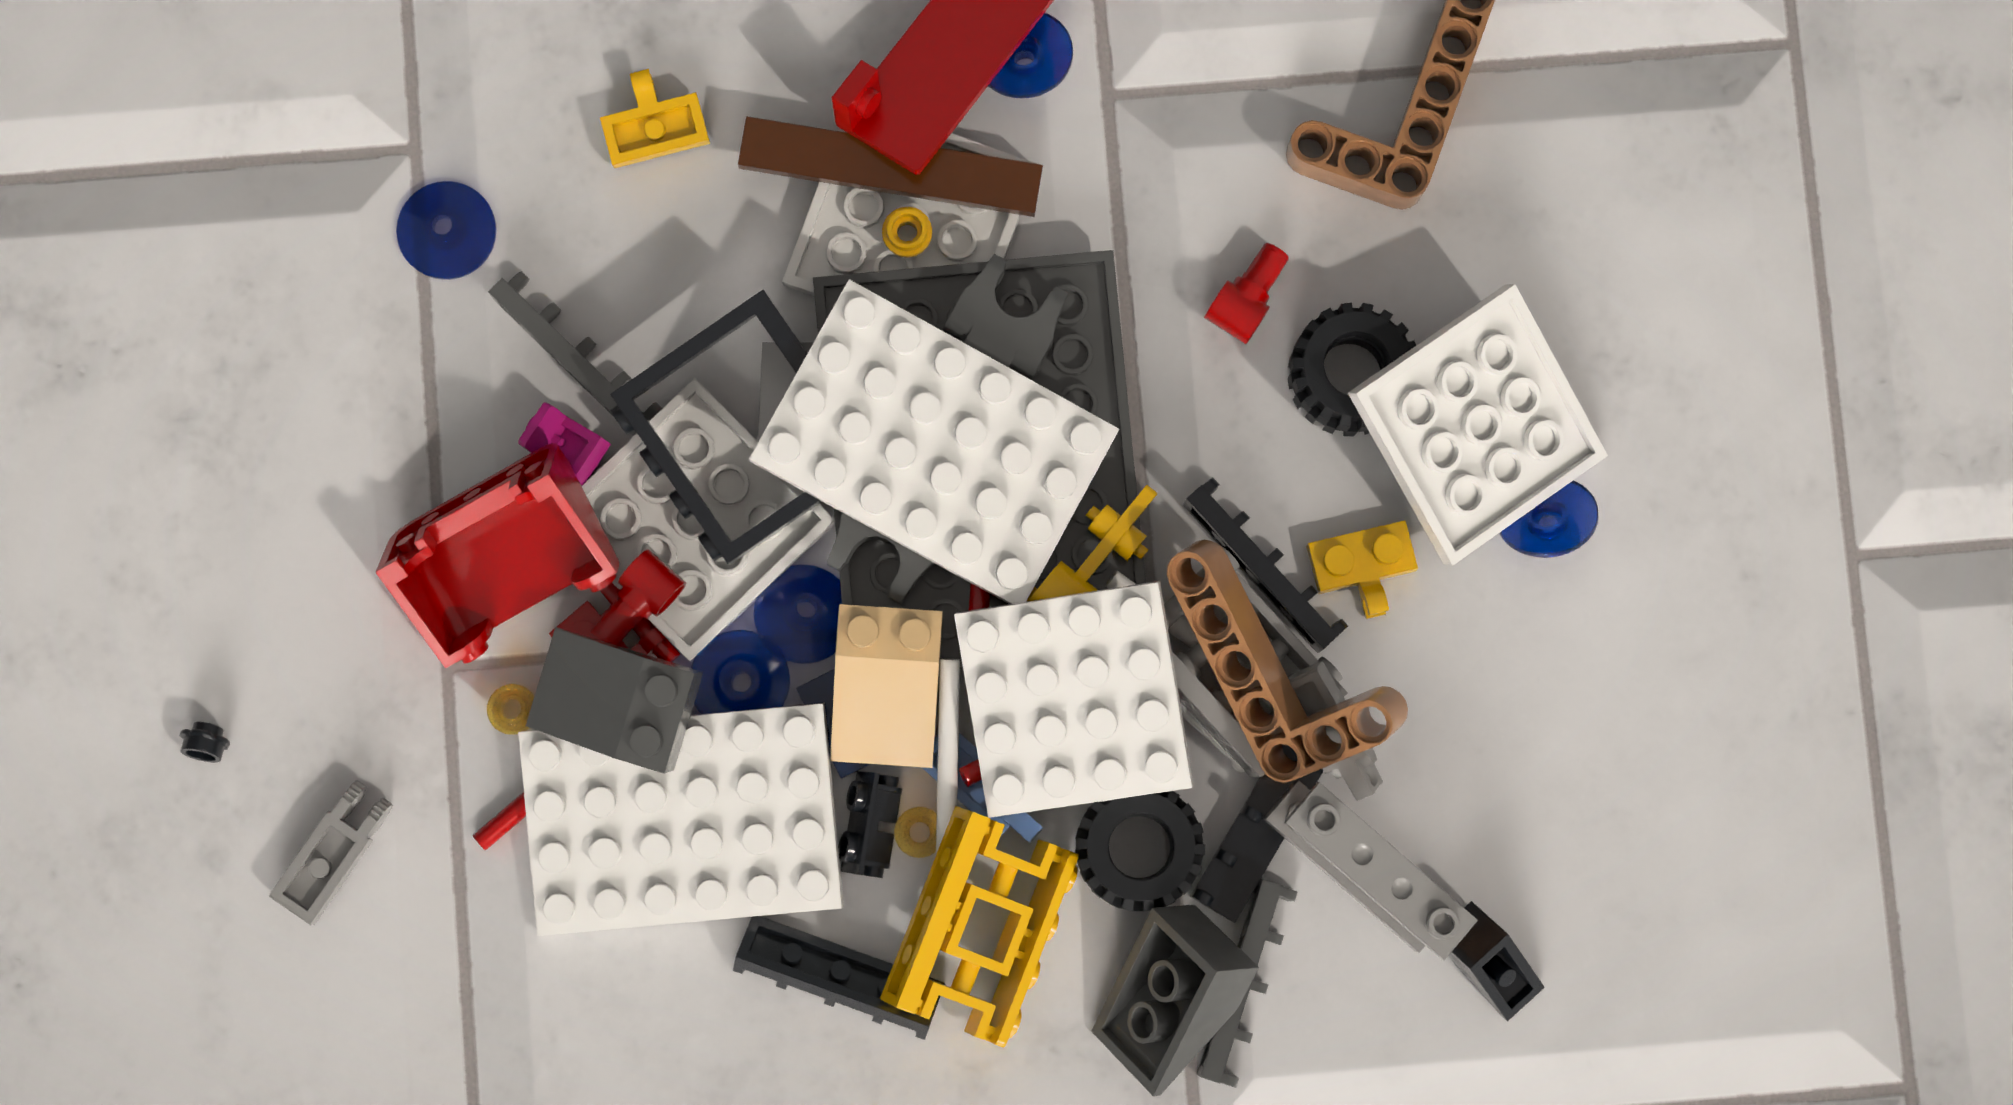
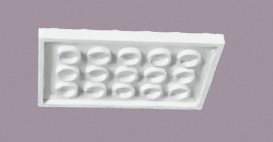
(934, 444)
(721, 837)

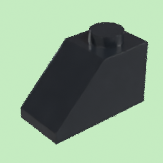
(1495, 965)

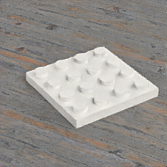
(846, 230)
(1478, 424)
(641, 516)
(1074, 699)

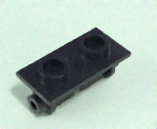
(869, 800)

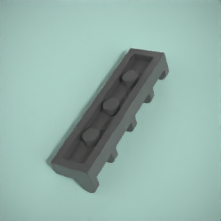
(570, 358)
(1251, 942)

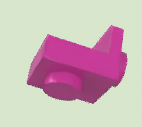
(579, 444)

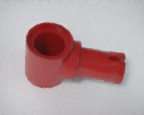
(1243, 303)
(645, 590)

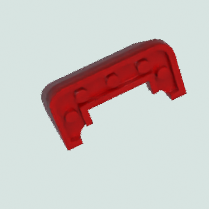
(496, 554)

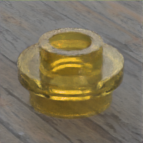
(497, 702)
(903, 828)

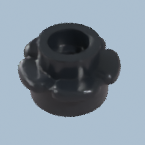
(204, 742)

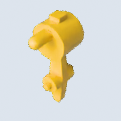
(1115, 534)

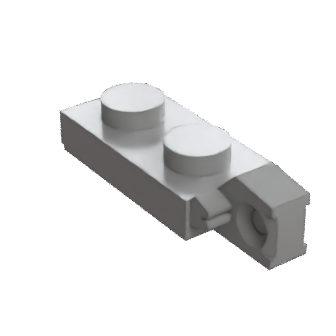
(1317, 692)

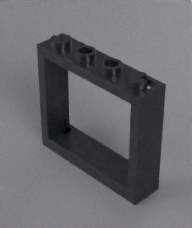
(662, 461)

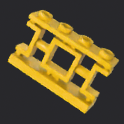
(944, 912)

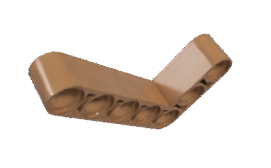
(1421, 111)
(1267, 677)

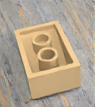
(886, 685)

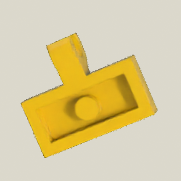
(653, 126)
(1363, 561)

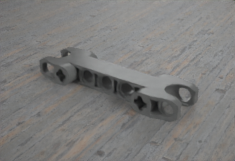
(1012, 341)

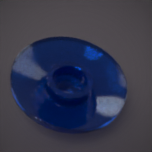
(1052, 58)
(460, 249)
(1556, 524)
(799, 637)
(735, 654)

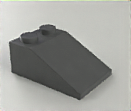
(614, 700)
(1172, 994)

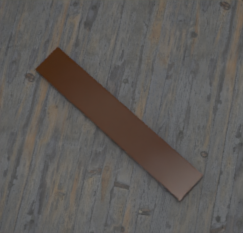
(848, 162)

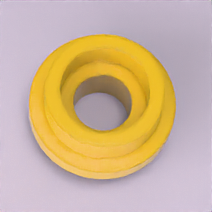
(902, 217)

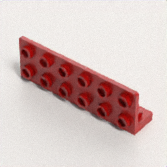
(932, 76)

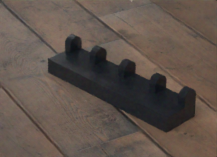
(1261, 568)
(1246, 848)
(823, 970)

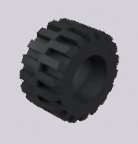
(1331, 329)
(1149, 892)

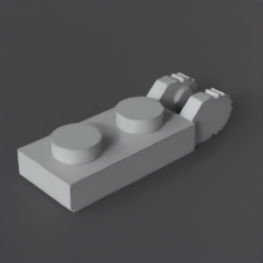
(328, 857)

